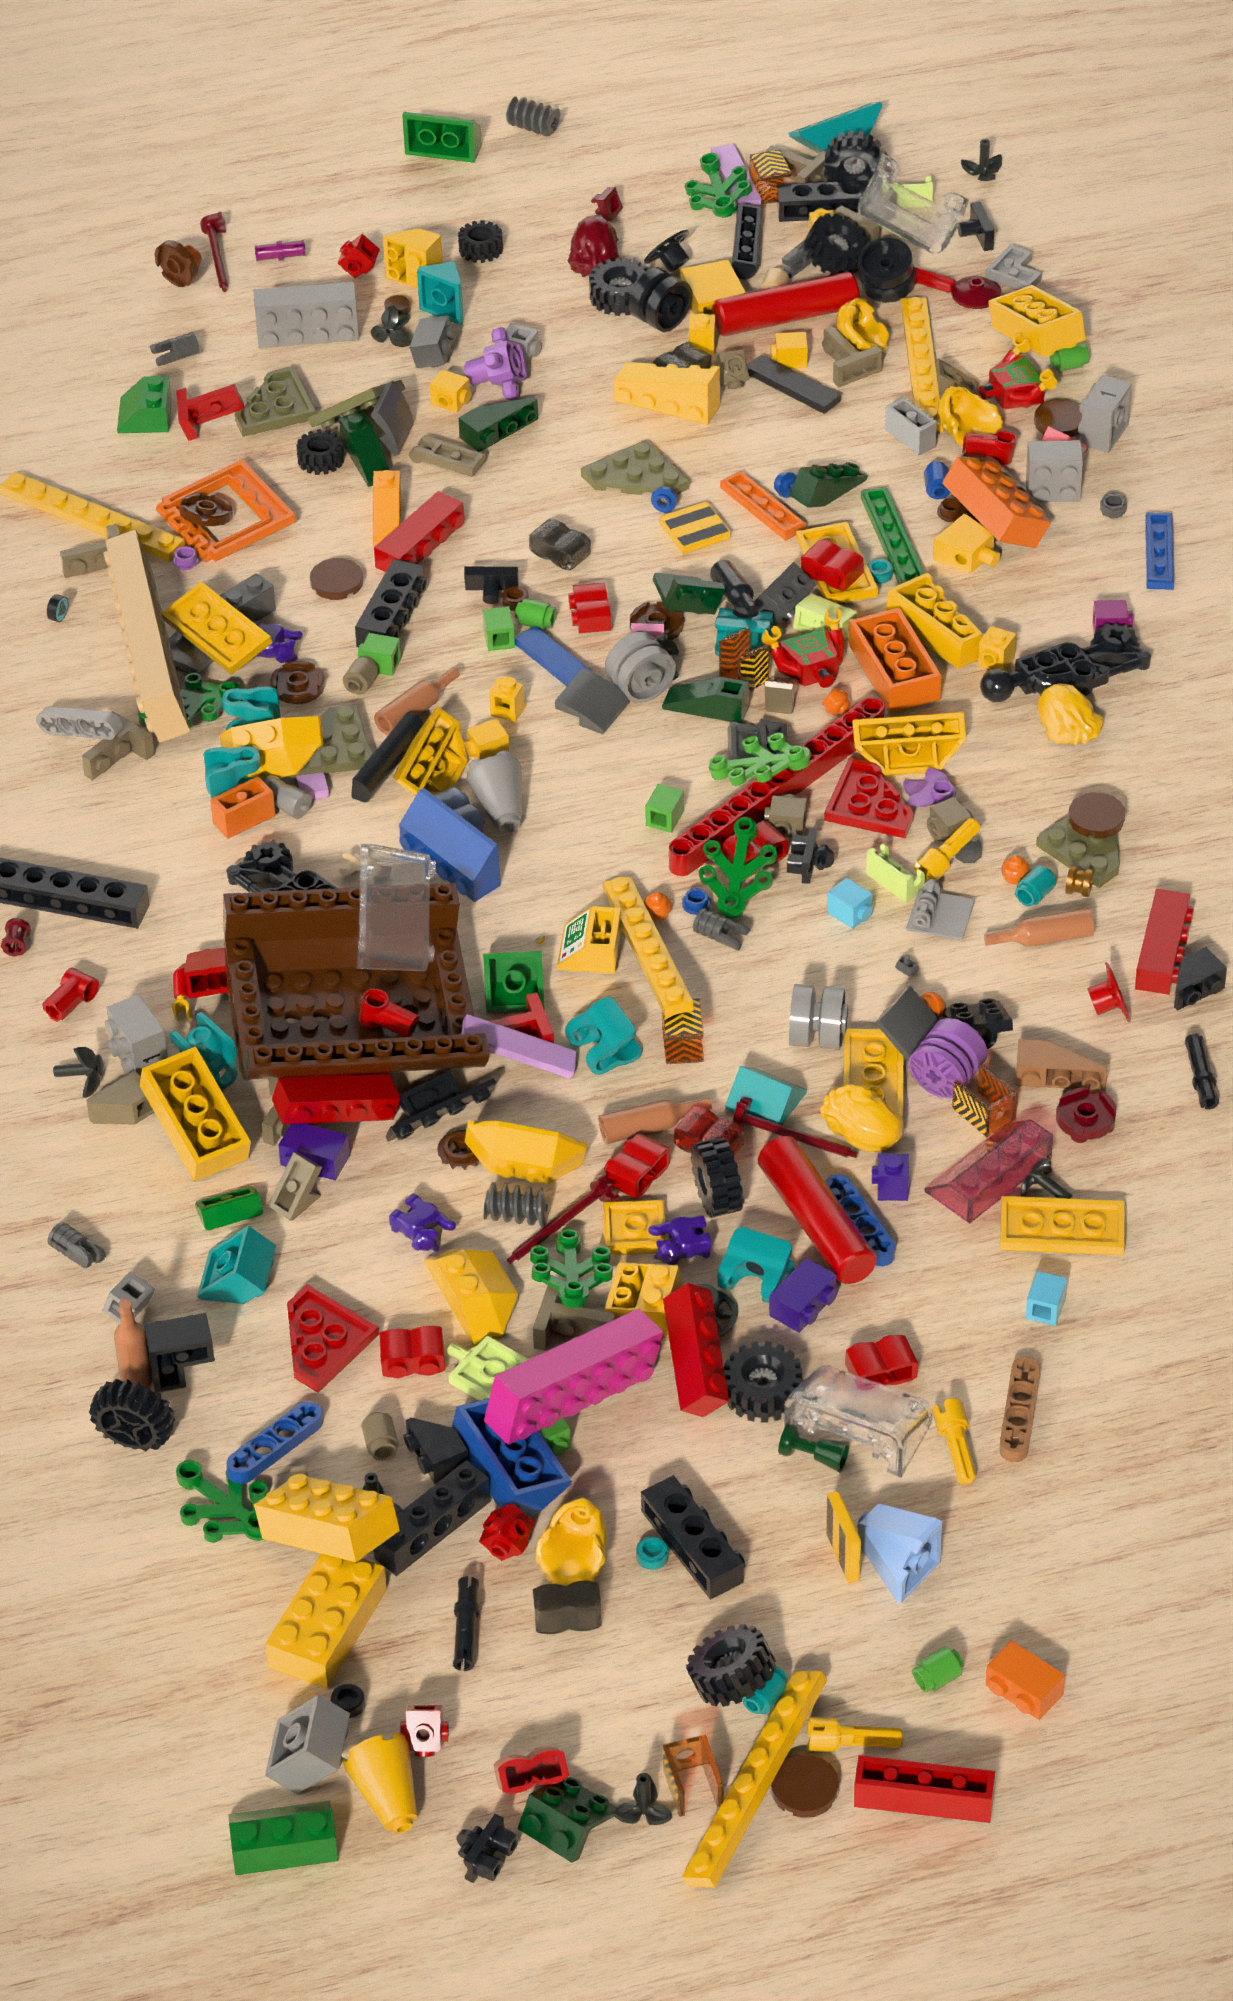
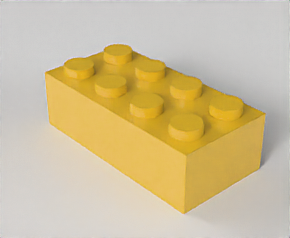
(1039, 317)
(195, 1114)
(326, 1517)
(325, 1619)

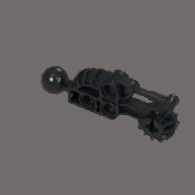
(1070, 665)
(273, 865)

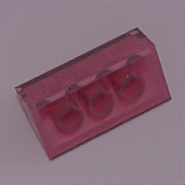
(992, 1169)

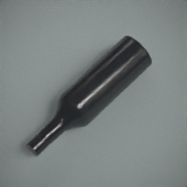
(737, 588)

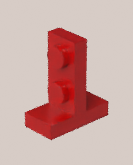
(206, 407)
(531, 1023)

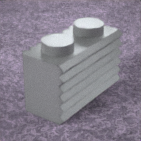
(911, 425)

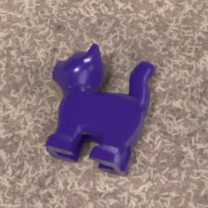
(281, 650)
(420, 1223)
(686, 1239)

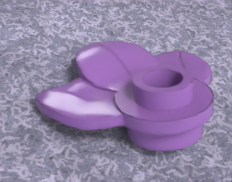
(931, 790)

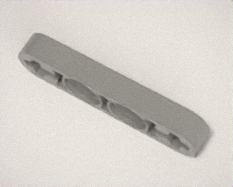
(55, 722)

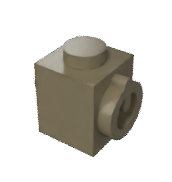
(732, 368)
(787, 814)
(946, 818)

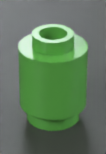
(1070, 358)
(535, 613)
(938, 1669)

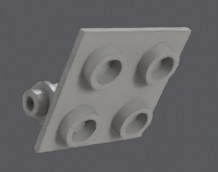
(940, 912)

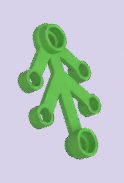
(792, 757)

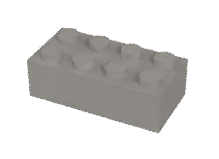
(306, 314)

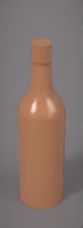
(415, 700)
(1047, 929)
(645, 1119)
(132, 1348)

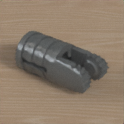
(796, 260)
(179, 348)
(717, 928)
(75, 1245)

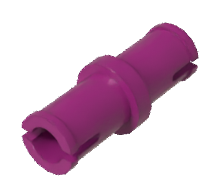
(280, 250)

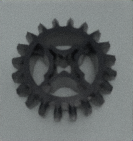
(132, 1415)

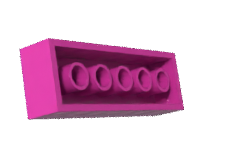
(573, 1376)

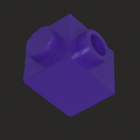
(891, 1177)

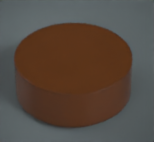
(401, 303)
(513, 595)

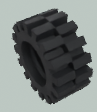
(480, 241)
(320, 452)

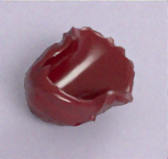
(591, 244)

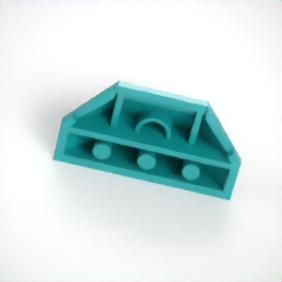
(820, 134)

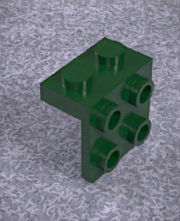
(688, 593)
(563, 1815)

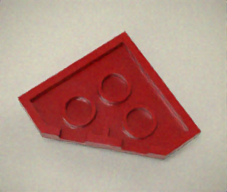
(868, 801)
(324, 1337)

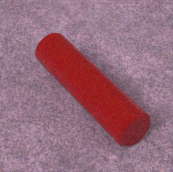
(784, 303)
(817, 1210)

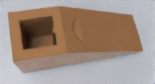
(1056, 1067)

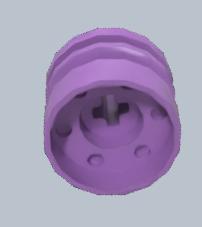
(946, 1055)

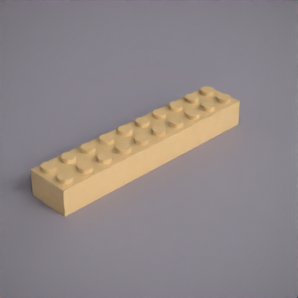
(145, 637)

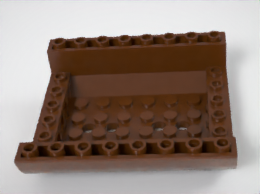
(299, 961)

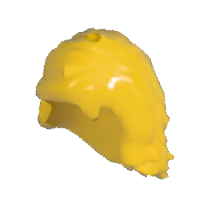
(860, 327)
(967, 413)
(1068, 715)
(862, 1118)
(573, 1543)

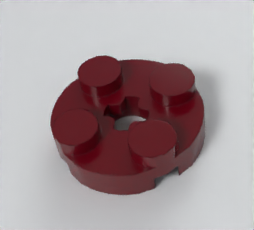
(1086, 1127)

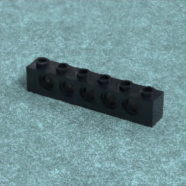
(73, 893)

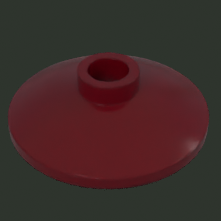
(975, 292)

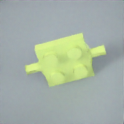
(480, 1365)

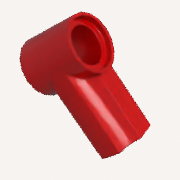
(998, 446)
(73, 989)
(379, 1011)

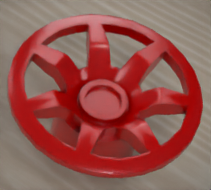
(1107, 995)

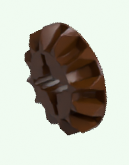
(448, 1153)

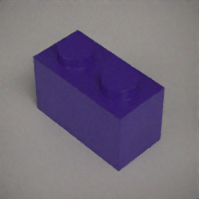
(318, 1144)
(803, 1295)

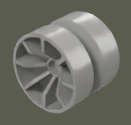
(825, 1017)

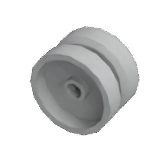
(640, 667)

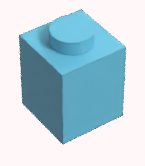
(849, 903)
(1046, 1298)

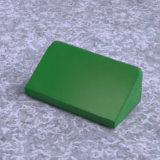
(229, 1207)

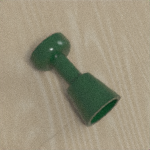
(826, 1451)

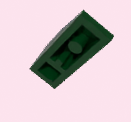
(362, 445)

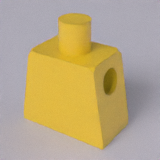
(965, 545)

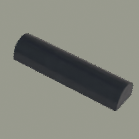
(746, 240)
(385, 758)

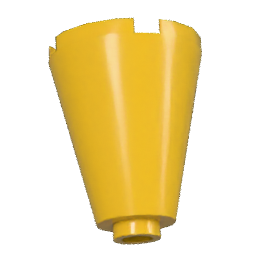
(385, 1780)

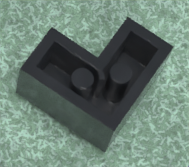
(177, 1345)

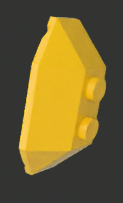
(909, 742)
(282, 743)
(434, 756)
(524, 1151)
(475, 1291)

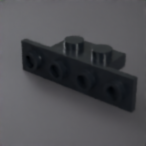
(434, 1099)

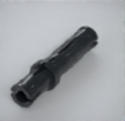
(1203, 1079)
(466, 1612)

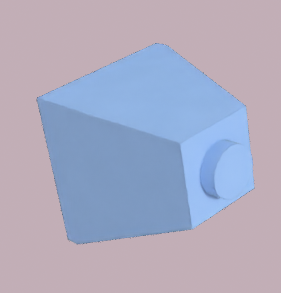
(900, 1546)

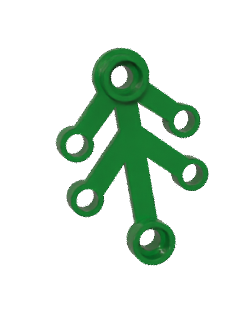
(723, 205)
(195, 701)
(738, 871)
(572, 1291)
(224, 1505)

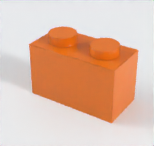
(242, 807)
(1024, 1680)

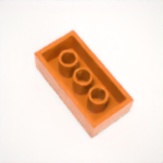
(996, 502)
(894, 660)

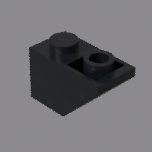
(1199, 977)
(436, 1446)

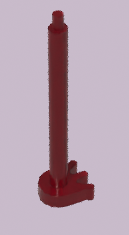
(211, 226)
(743, 1117)
(599, 1190)

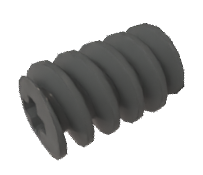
(532, 116)
(516, 1205)

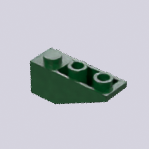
(496, 421)
(823, 484)
(712, 698)

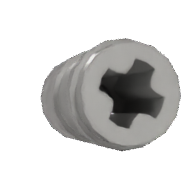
(288, 797)

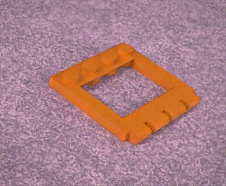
(251, 489)

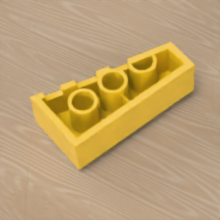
(670, 390)
(936, 620)

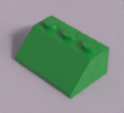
(441, 137)
(283, 1837)

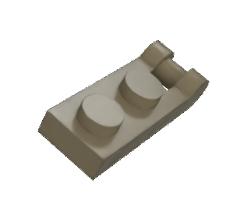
(447, 456)

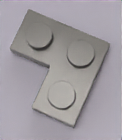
(1011, 270)

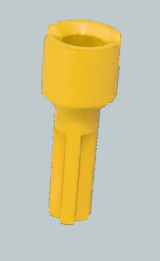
(937, 861)
(953, 1426)
(828, 1735)

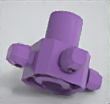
(501, 365)

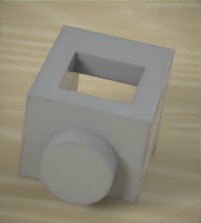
(526, 338)
(129, 1288)

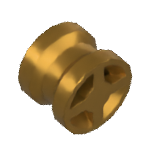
(1079, 881)

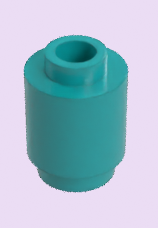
(1035, 886)
(767, 1697)

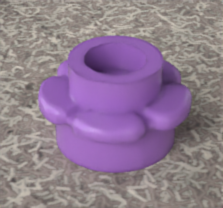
(185, 558)

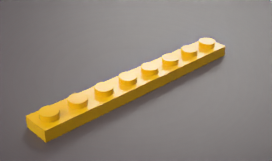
(921, 356)
(88, 514)
(648, 947)
(754, 1779)

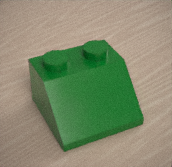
(146, 406)
(511, 978)

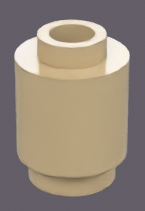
(773, 278)

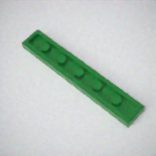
(892, 534)

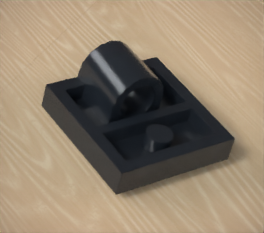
(985, 1014)

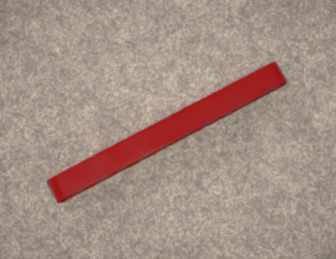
(826, 750)

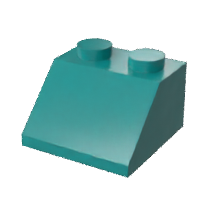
(237, 1268)

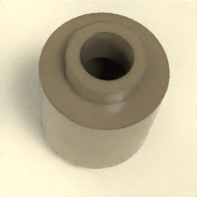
(360, 675)
(380, 1435)

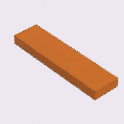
(762, 505)

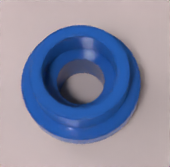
(784, 483)
(666, 493)
(695, 900)

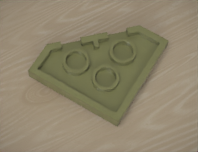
(275, 404)
(352, 405)
(634, 471)
(344, 743)
(1081, 851)

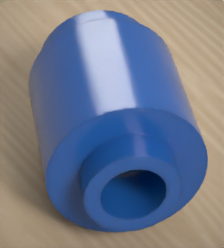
(934, 476)

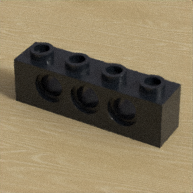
(800, 199)
(392, 601)
(434, 1517)
(693, 1537)

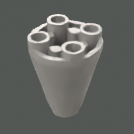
(498, 788)

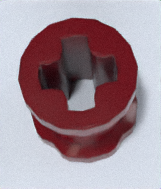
(13, 935)

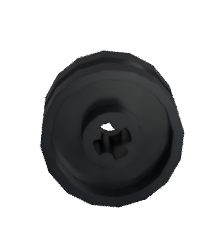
(886, 269)
(660, 299)

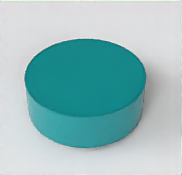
(881, 570)
(652, 1553)

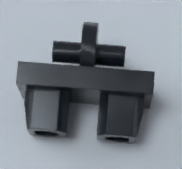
(811, 855)
(480, 1845)

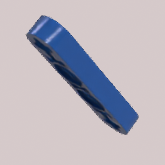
(863, 1218)
(279, 1445)

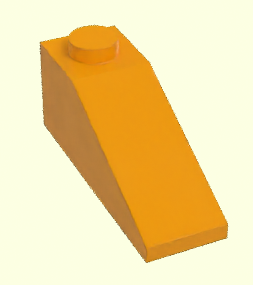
(386, 503)

